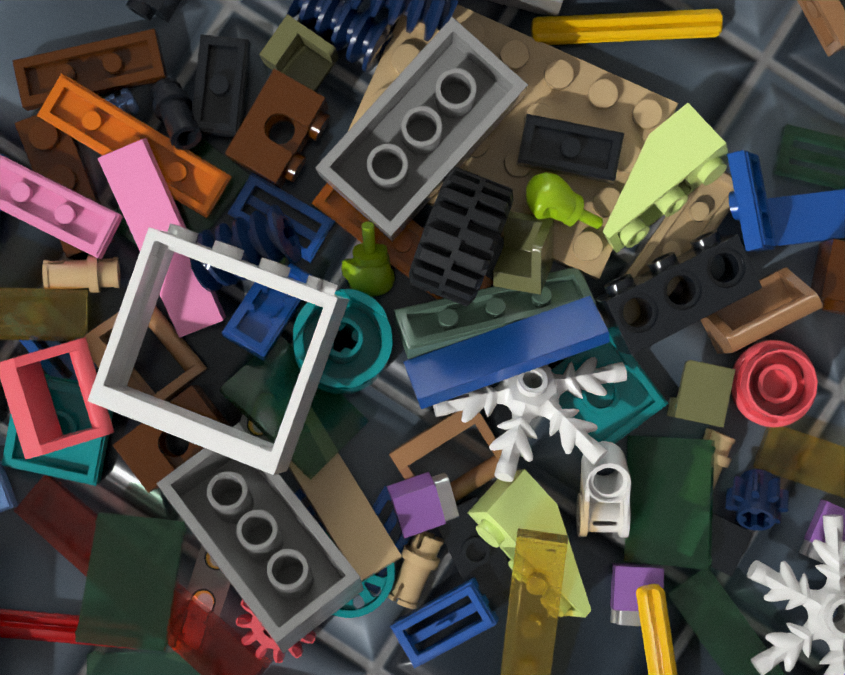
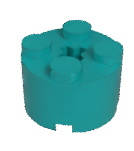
(370, 336)

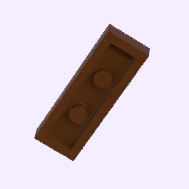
(98, 65)
(58, 159)

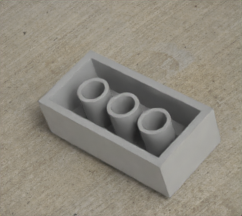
(422, 129)
(262, 543)

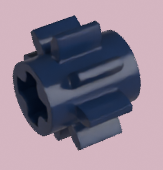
(757, 499)

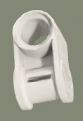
(604, 500)

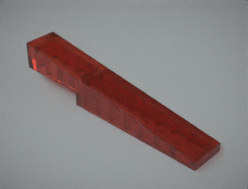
(193, 629)

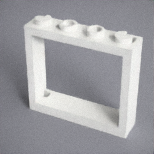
(142, 293)

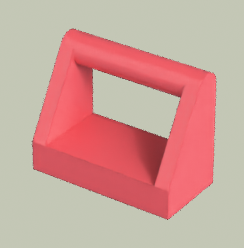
(32, 402)

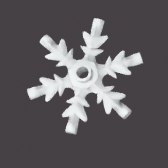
(537, 401)
(818, 603)

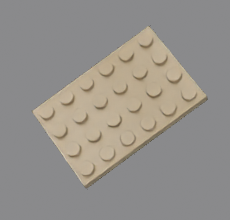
(559, 90)

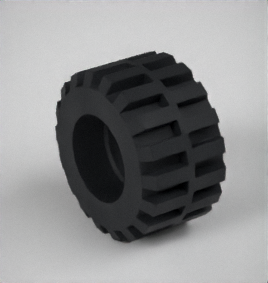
(461, 236)

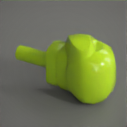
(553, 198)
(370, 266)

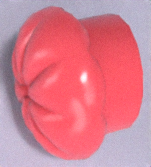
(774, 383)

